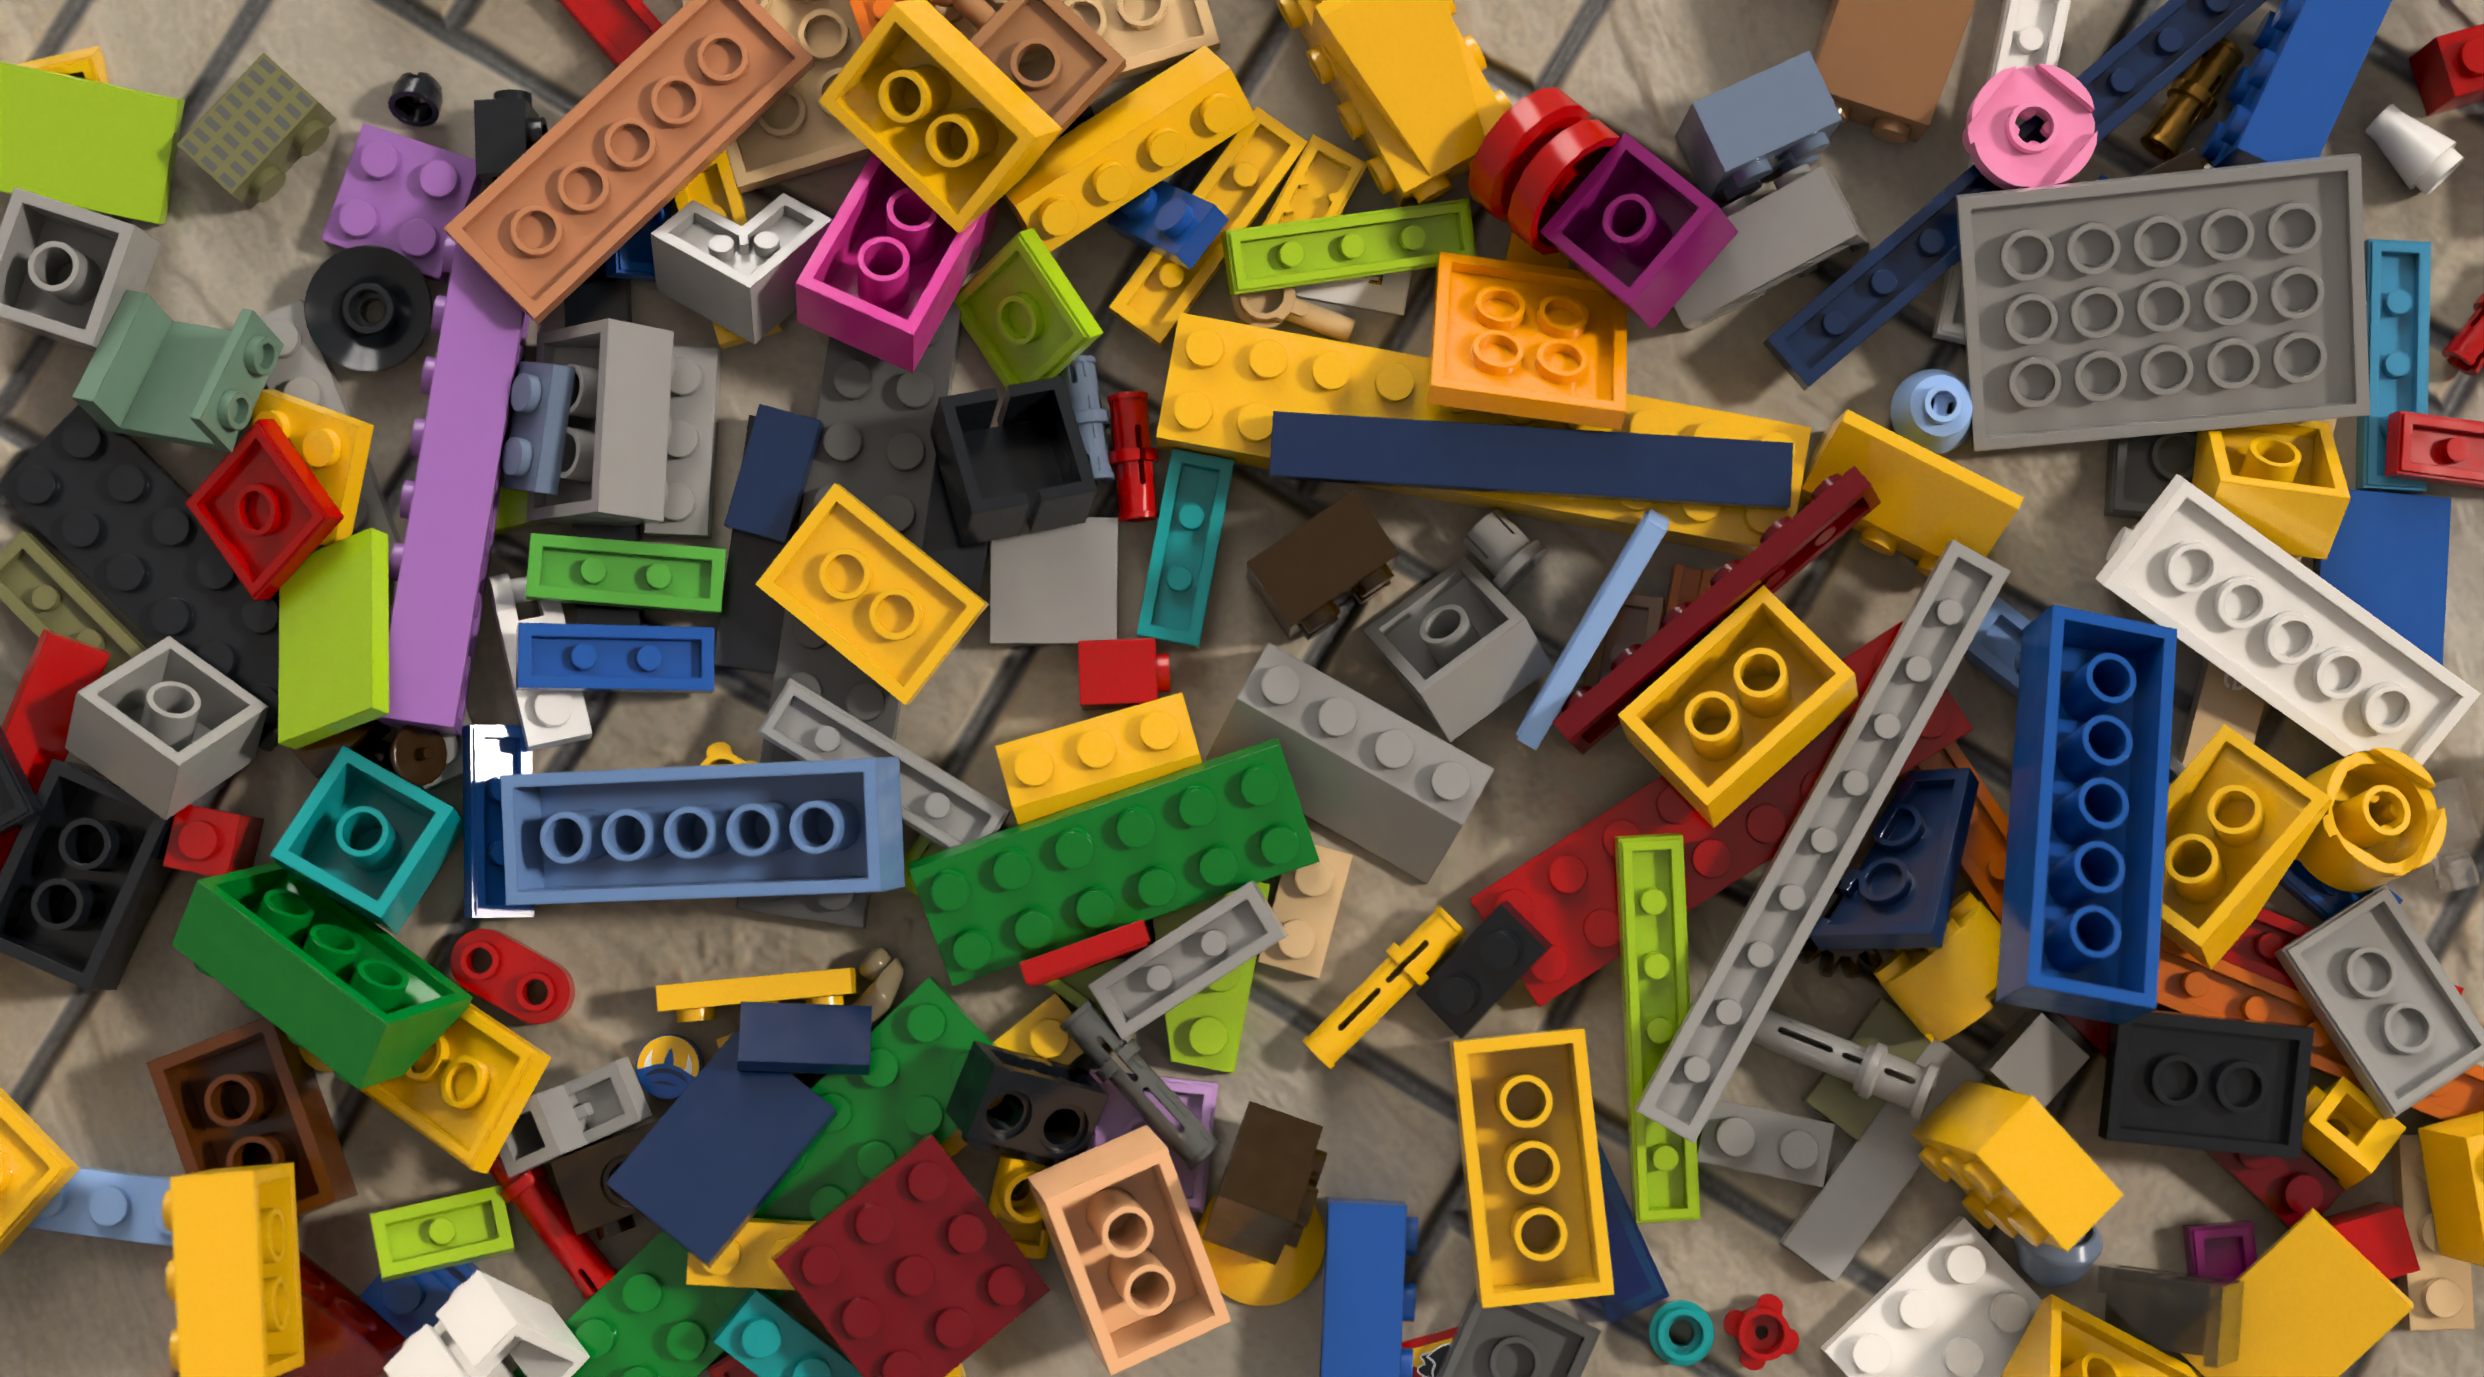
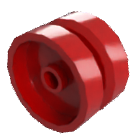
(1537, 162)

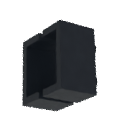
(1015, 472)

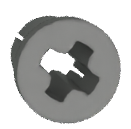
(1503, 549)

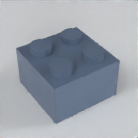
(1758, 128)

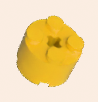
(2378, 821)
(1951, 984)

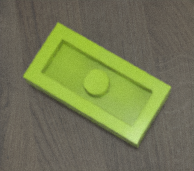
(441, 1233)

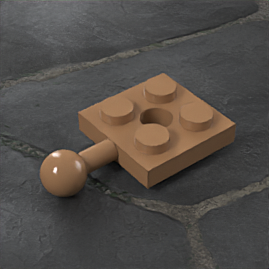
(1081, 57)

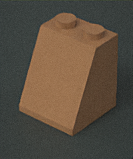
(1890, 60)

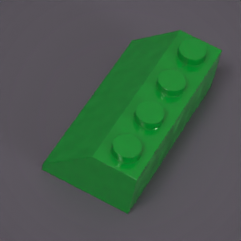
(318, 972)

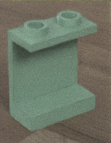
(177, 377)

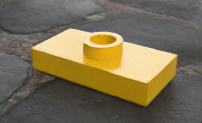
(1318, 184)

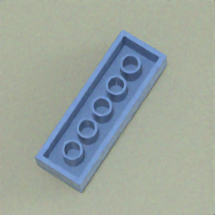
(703, 831)

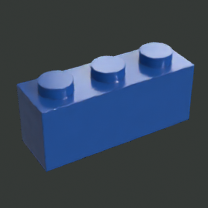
(1367, 1288)

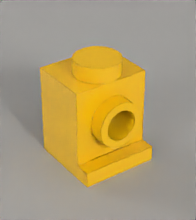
(2347, 1131)

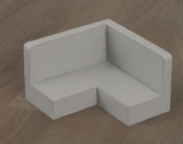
(735, 271)

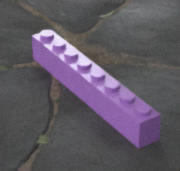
(453, 497)

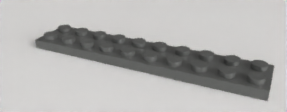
(884, 455)

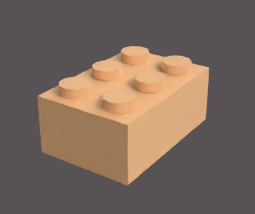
(1129, 1249)

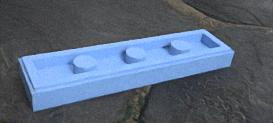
(1592, 628)

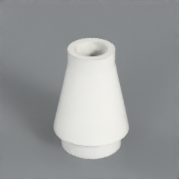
(2414, 149)

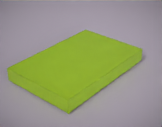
(88, 142)
(334, 640)

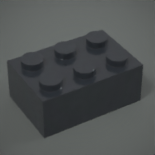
(82, 878)

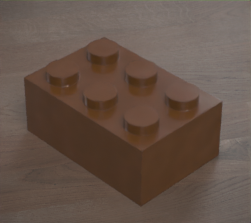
(252, 1104)

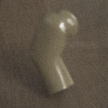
(885, 977)

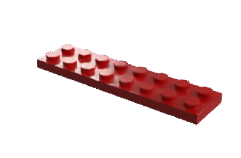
(1573, 884)

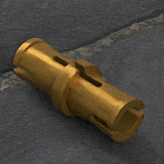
(2191, 100)

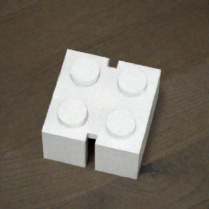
(483, 1326)

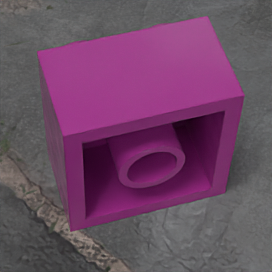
(1639, 231)

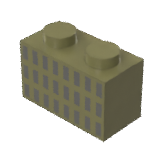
(257, 132)

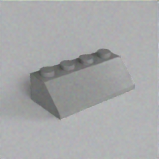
(1357, 762)

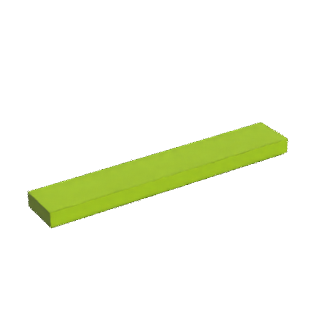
(1654, 1006)

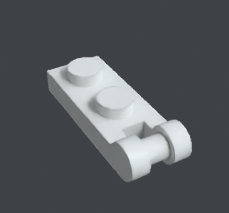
(544, 716)

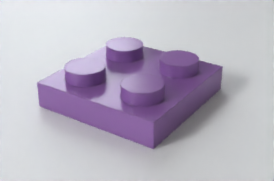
(401, 198)

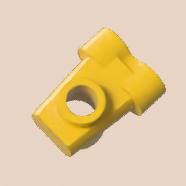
(1019, 1212)

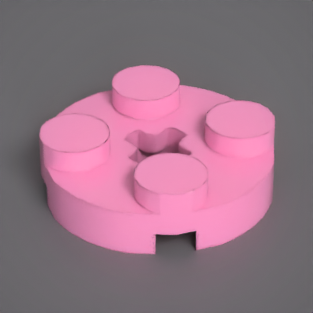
(2025, 92)

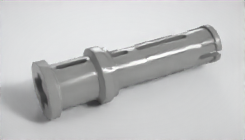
(1869, 1069)

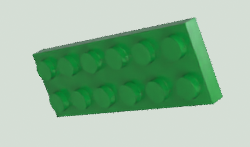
(1114, 861)

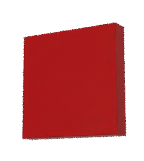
(264, 509)

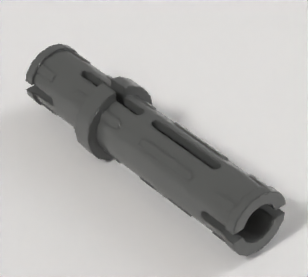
(1089, 1024)

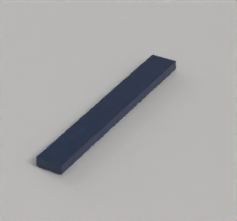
(1531, 460)

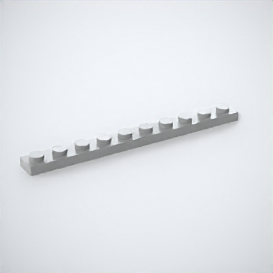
(1821, 840)

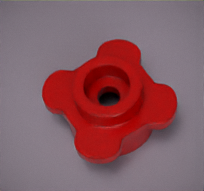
(1779, 1337)

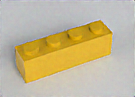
(1130, 147)

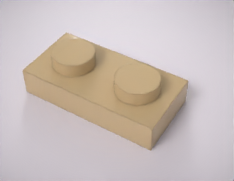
(1308, 909)

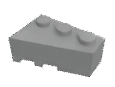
(1774, 241)

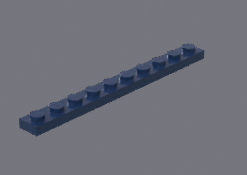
(1929, 240)

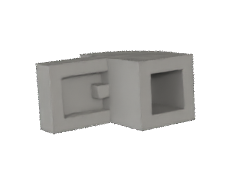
(575, 1116)

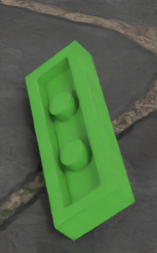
(625, 574)

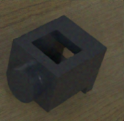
(504, 131)

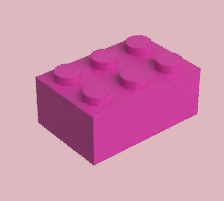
(887, 269)

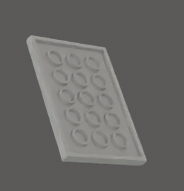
(2165, 303)

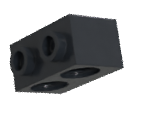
(1032, 1093)

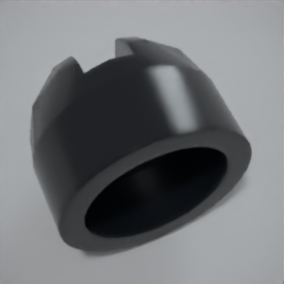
(406, 96)

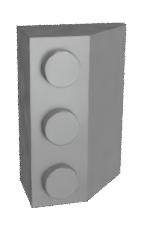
(615, 424)

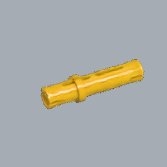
(1332, 1042)

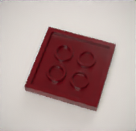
(911, 1269)

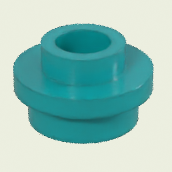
(1695, 1347)

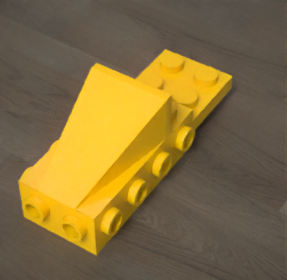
(1402, 87)

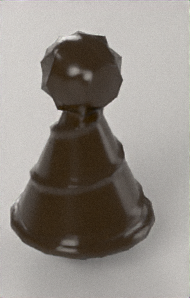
(413, 754)

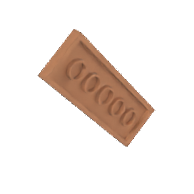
(628, 150)

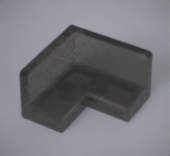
(2175, 1310)

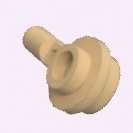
(1273, 307)

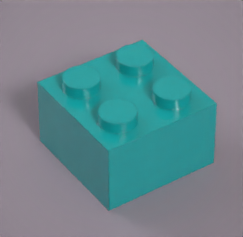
(369, 840)

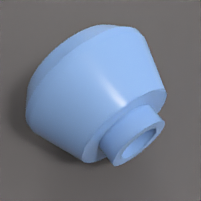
(1927, 425)

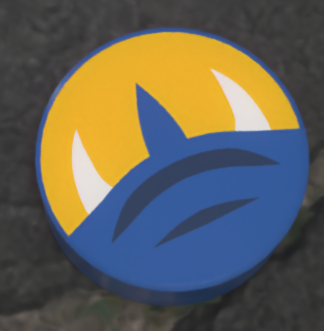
(668, 1065)

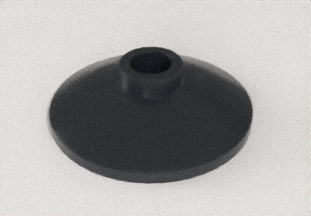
(339, 300)

